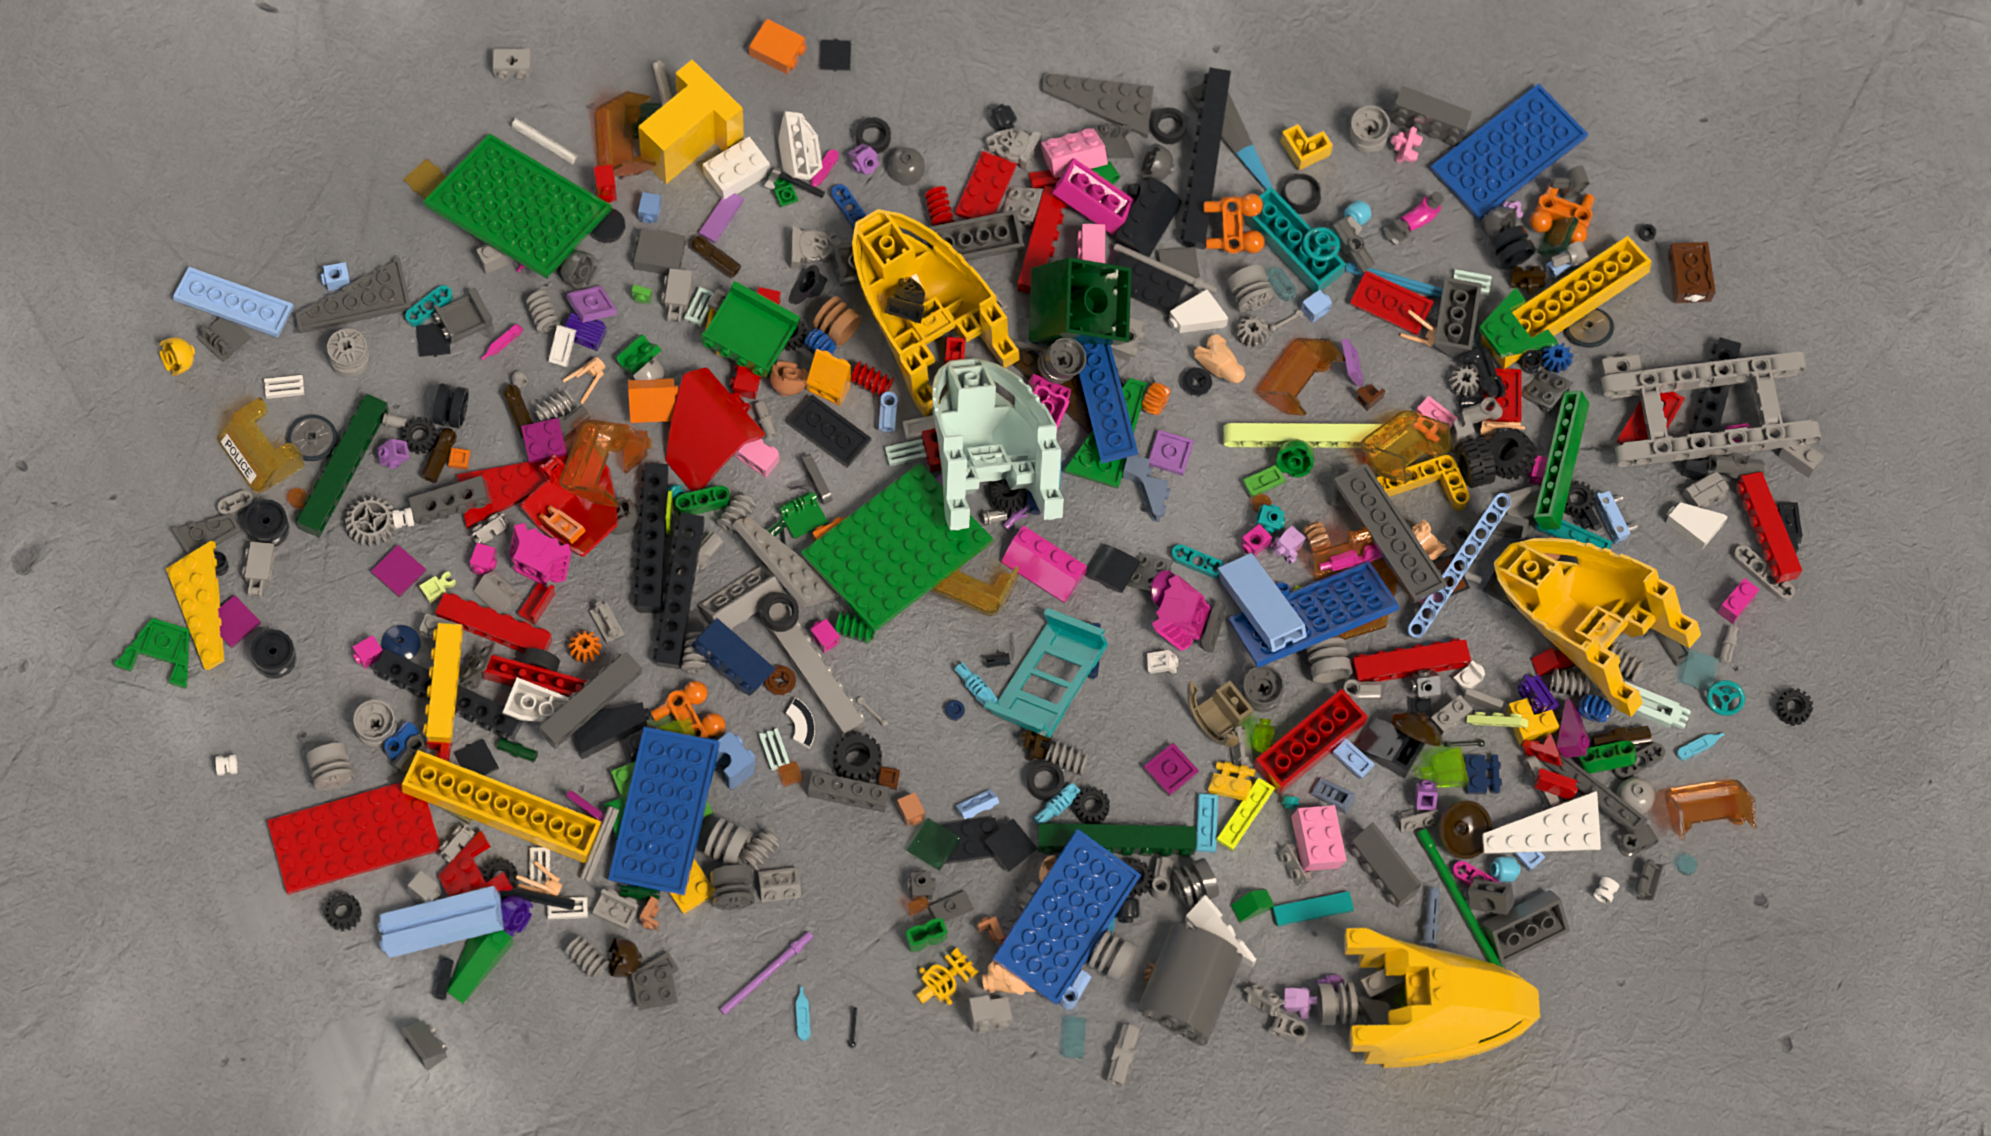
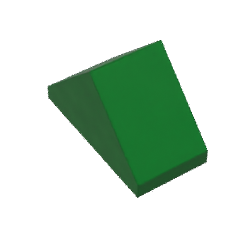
(1252, 905)

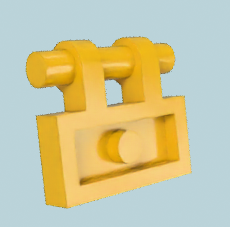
(1230, 786)

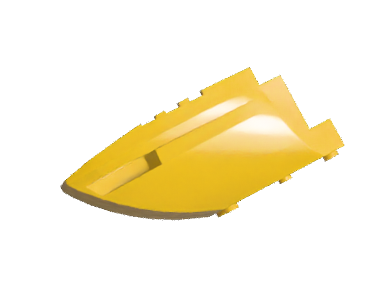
(952, 300)
(1591, 604)
(1448, 1007)

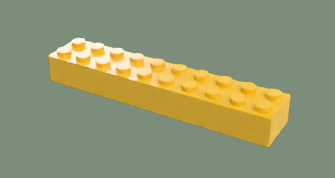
(1580, 292)
(501, 806)

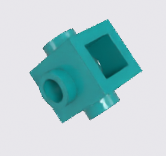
(1270, 518)

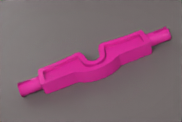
(1350, 558)

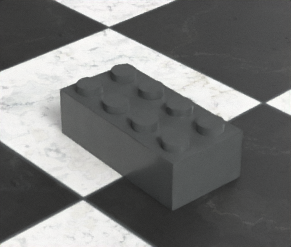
(1430, 116)

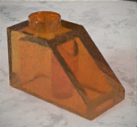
(636, 451)

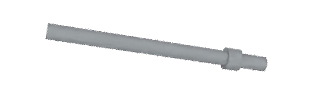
(1197, 282)

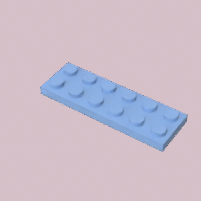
(233, 302)

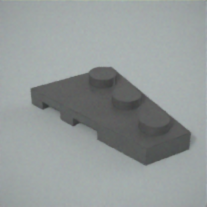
(198, 534)

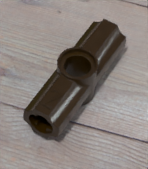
(1637, 735)

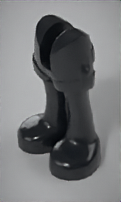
(1490, 381)

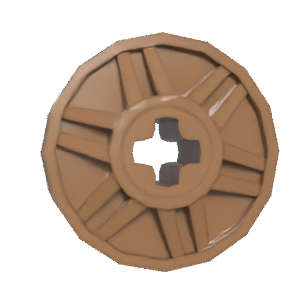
(837, 321)

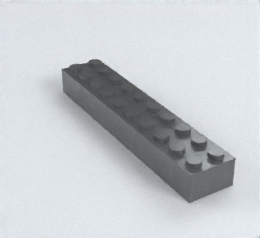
(971, 238)

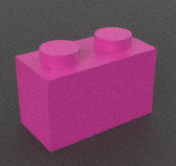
(1738, 601)

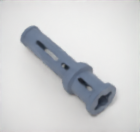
(1430, 926)

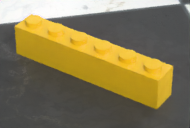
(444, 682)

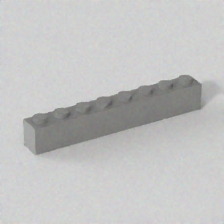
(815, 674)

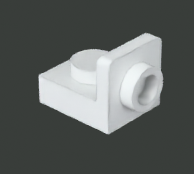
(1162, 662)
(1469, 676)

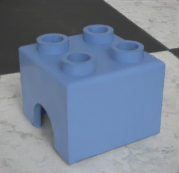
(737, 758)

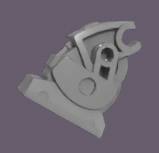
(1015, 146)
(810, 246)

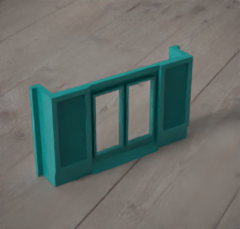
(1066, 640)

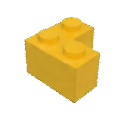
(1305, 150)
(1538, 725)

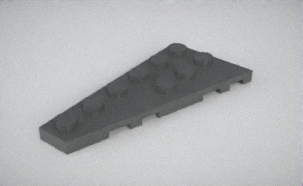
(1105, 99)
(363, 299)

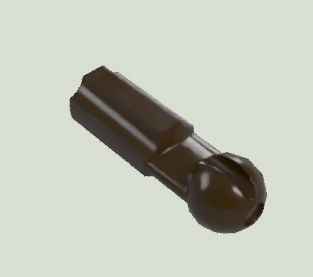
(715, 256)
(517, 407)
(438, 456)

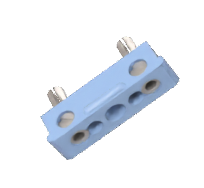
(1612, 517)

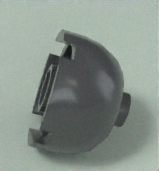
(1157, 163)
(906, 166)
(1498, 220)
(578, 269)
(626, 515)

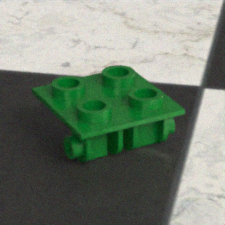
(802, 514)

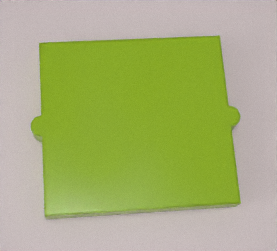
(669, 513)

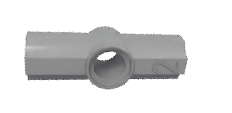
(707, 550)
(1123, 1055)

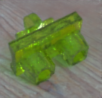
(1262, 735)

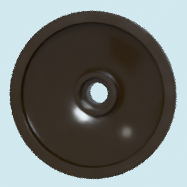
(1417, 727)
(1473, 823)

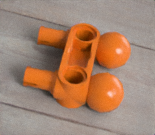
(1558, 209)
(1233, 224)
(695, 694)

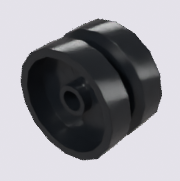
(1512, 247)
(450, 406)
(267, 522)
(273, 654)

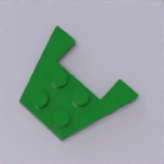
(1506, 332)
(162, 642)

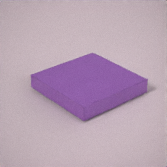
(591, 304)
(1352, 362)
(1170, 452)

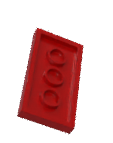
(986, 187)
(1390, 302)
(1636, 429)

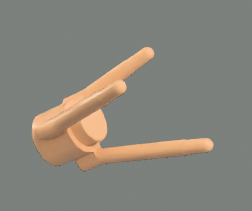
(1430, 335)
(593, 368)
(1490, 427)
(551, 887)

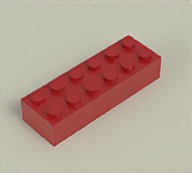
(1310, 741)

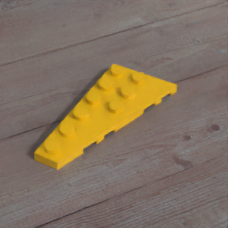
(199, 599)

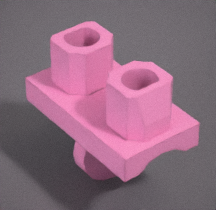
(1403, 145)

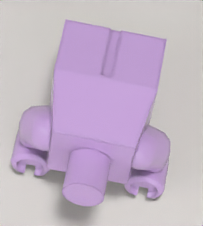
(1288, 544)
(1299, 1001)

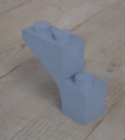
(1154, 490)

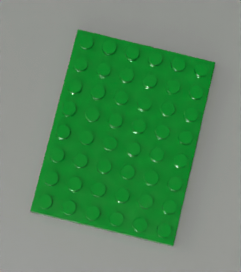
(517, 205)
(894, 548)

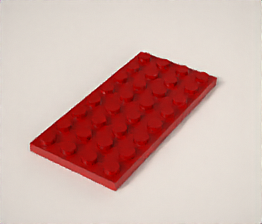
(352, 837)

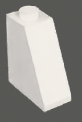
(1198, 314)
(1695, 523)

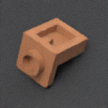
(650, 910)
(995, 932)

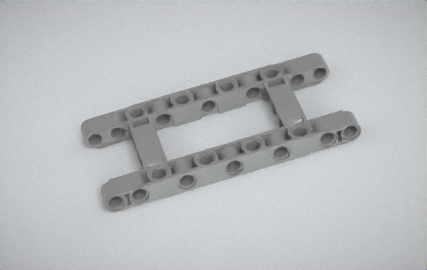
(1703, 376)

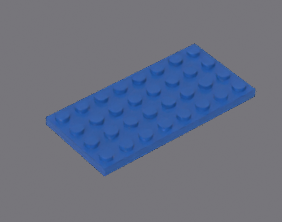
(1509, 151)
(1326, 610)
(664, 811)
(1066, 917)

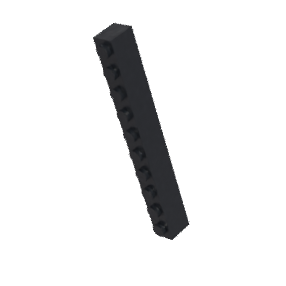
(1206, 159)

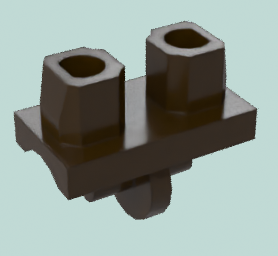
(1528, 279)
(1032, 742)

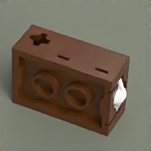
(1691, 272)

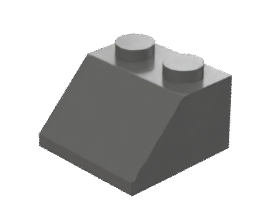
(424, 1044)

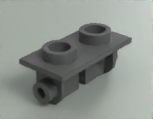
(1649, 883)

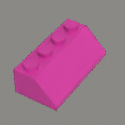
(1093, 196)
(1044, 564)

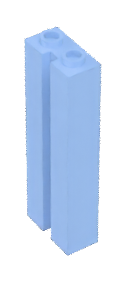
(1262, 602)
(441, 922)

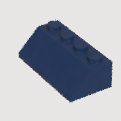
(732, 657)

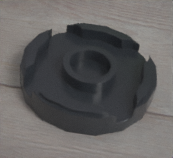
(610, 227)

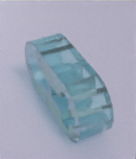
(1278, 287)

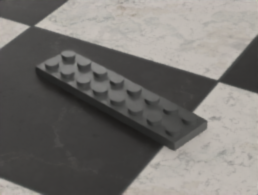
(1390, 533)

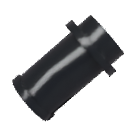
(1465, 402)
(998, 660)

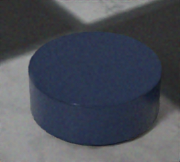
(955, 710)

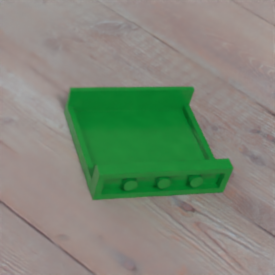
(750, 329)

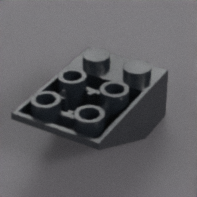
(1390, 747)

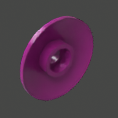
(1159, 584)

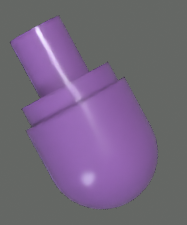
(1334, 979)

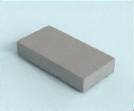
(1483, 700)

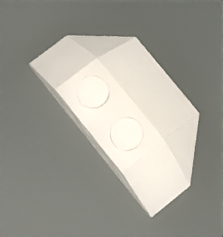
(799, 147)

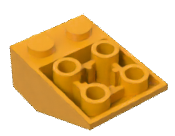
(829, 377)

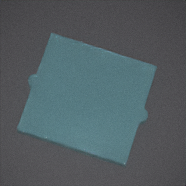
(1699, 670)

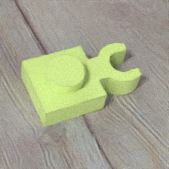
(435, 588)

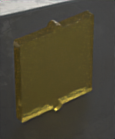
(425, 178)

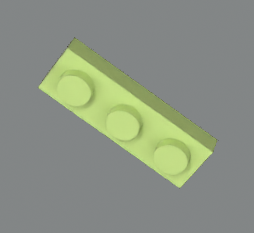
(1497, 719)

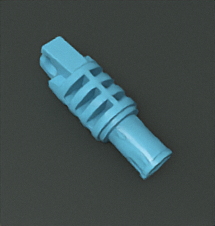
(975, 685)
(1058, 804)

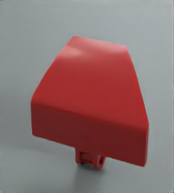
(707, 428)
(595, 518)

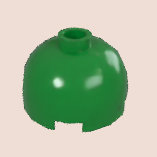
(1295, 458)

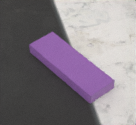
(721, 217)

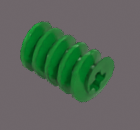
(854, 628)

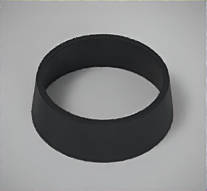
(1302, 209)

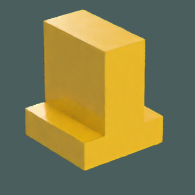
(690, 123)

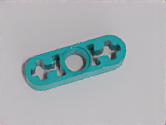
(414, 310)
(1194, 553)

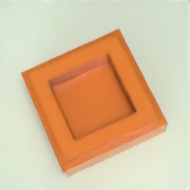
(459, 458)

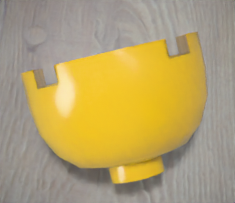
(177, 355)

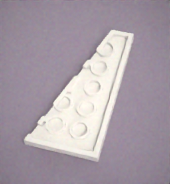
(1558, 829)

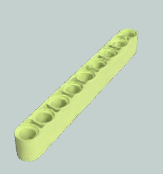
(1278, 433)

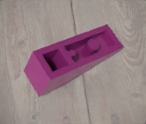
(1572, 736)

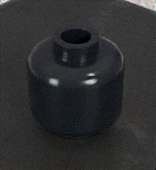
(1003, 117)
(1129, 910)

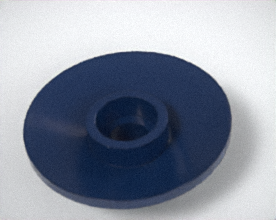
(408, 648)

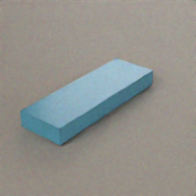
(1207, 823)

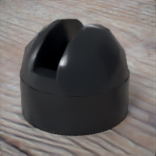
(1133, 191)

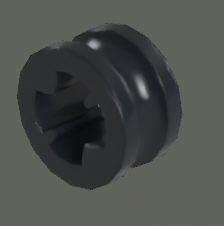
(1651, 228)

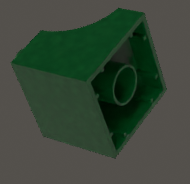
(1080, 302)

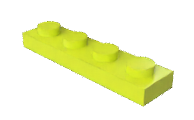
(1245, 814)

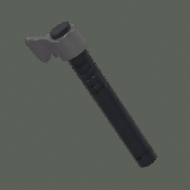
(776, 172)

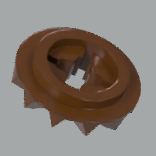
(789, 678)

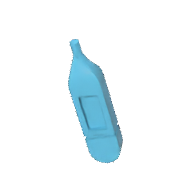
(1698, 746)
(803, 1021)

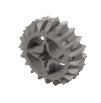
(363, 523)

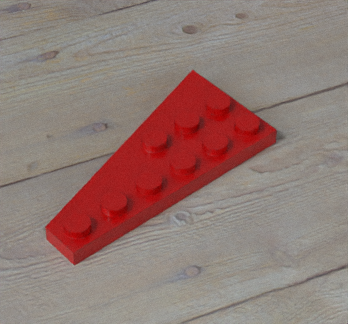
(506, 486)

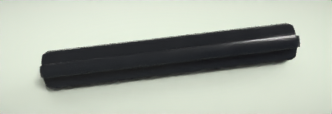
(540, 898)

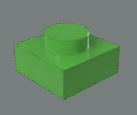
(641, 294)

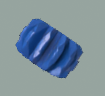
(818, 340)
(1557, 363)
(1594, 708)

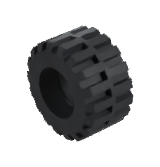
(1476, 462)
(1521, 462)
(857, 743)

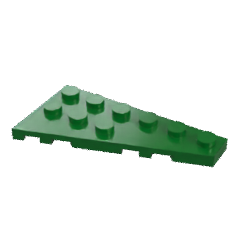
(1087, 460)

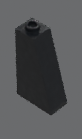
(610, 727)

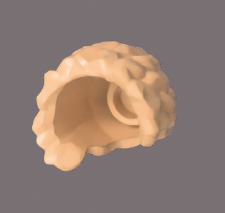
(1429, 542)

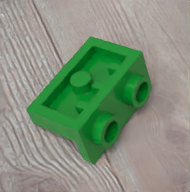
(637, 354)

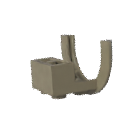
(1220, 713)

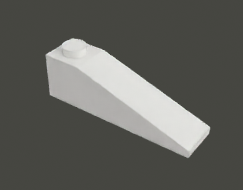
(532, 702)
(1208, 917)

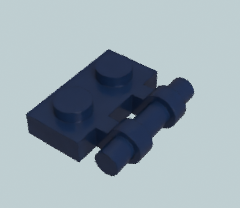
(1476, 772)

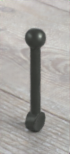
(1480, 743)

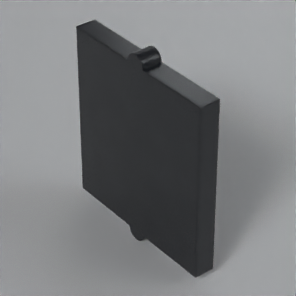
(835, 55)
(431, 341)
(477, 758)

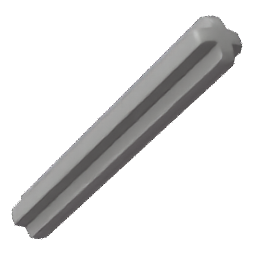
(599, 844)

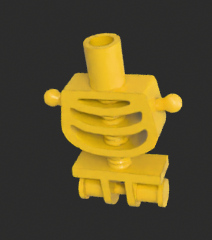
(933, 987)

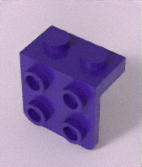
(1537, 694)

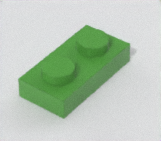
(1264, 481)

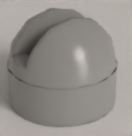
(519, 379)

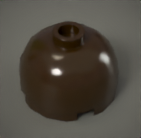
(624, 957)

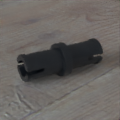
(443, 978)

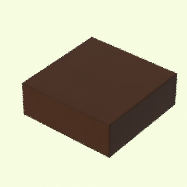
(889, 777)

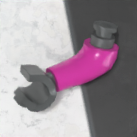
(1418, 217)

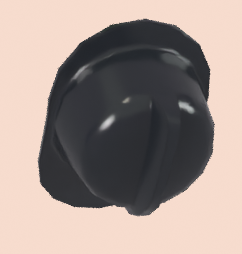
(808, 286)

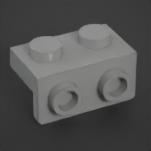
(616, 909)

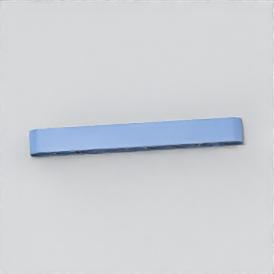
(1465, 559)

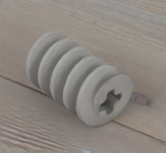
(542, 312)
(554, 406)
(736, 511)
(692, 660)
(1628, 664)
(1570, 682)
(1067, 757)
(760, 848)
(586, 958)

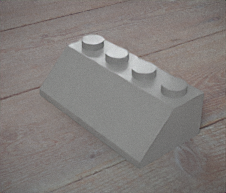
(742, 597)

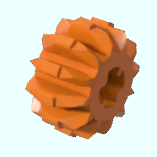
(1156, 398)
(577, 646)

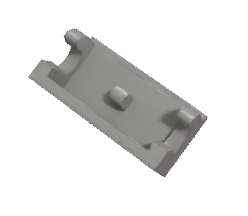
(1463, 432)

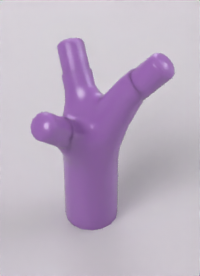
(1015, 517)

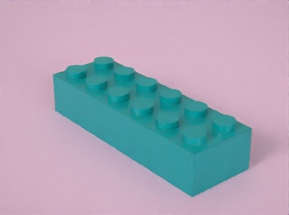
(1285, 234)

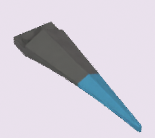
(1234, 135)

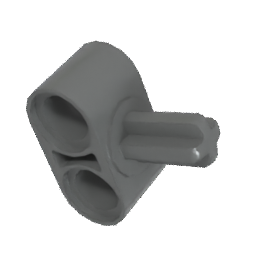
(1572, 182)

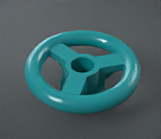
(1321, 234)
(1726, 690)

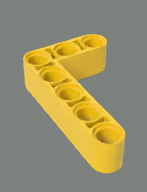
(1439, 473)

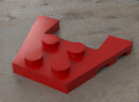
(463, 873)

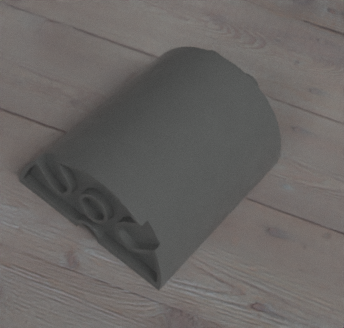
(1190, 982)

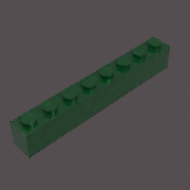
(342, 465)
(1122, 838)

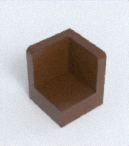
(1369, 396)

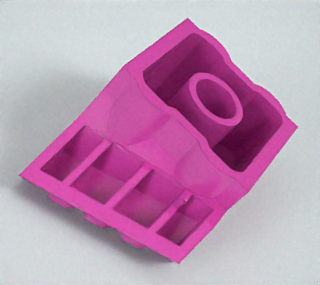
(1052, 395)
(538, 555)
(1182, 614)

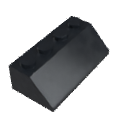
(1149, 218)

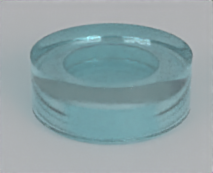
(1687, 865)

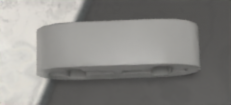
(235, 503)

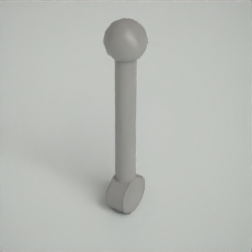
(1299, 313)
(861, 701)

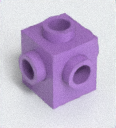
(864, 159)
(393, 453)

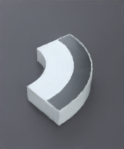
(803, 723)

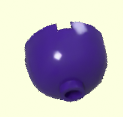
(515, 914)

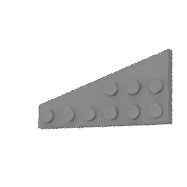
(791, 570)

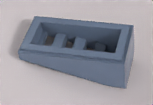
(1350, 797)

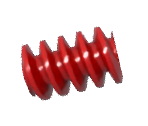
(939, 206)
(871, 379)

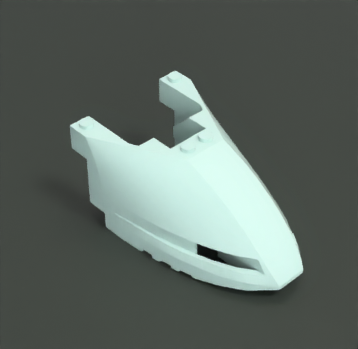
(993, 440)

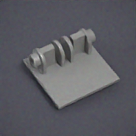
(1025, 203)

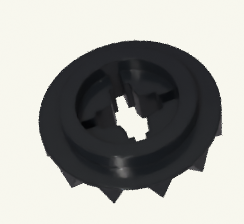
(1197, 374)

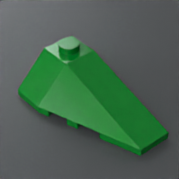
(477, 961)

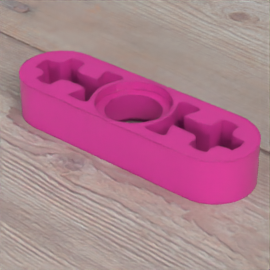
(1469, 868)

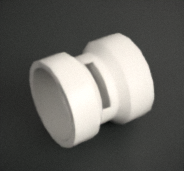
(398, 518)
(226, 764)
(1606, 890)

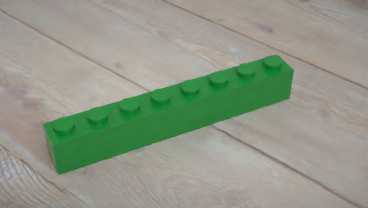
(1561, 460)

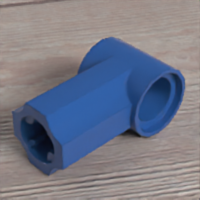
(400, 739)

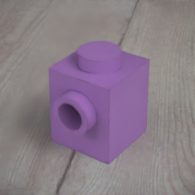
(1426, 795)

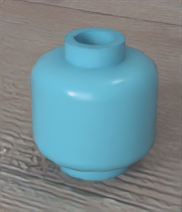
(1359, 211)
(1505, 869)

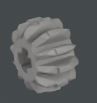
(1244, 331)
(1463, 386)

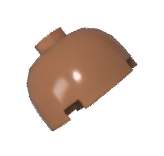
(787, 378)

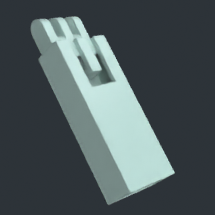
(1649, 712)

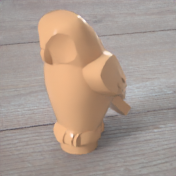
(1220, 360)
(1001, 980)

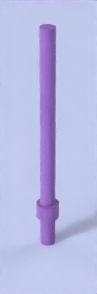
(795, 947)

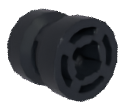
(1534, 359)
(221, 559)

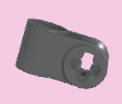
(1642, 840)

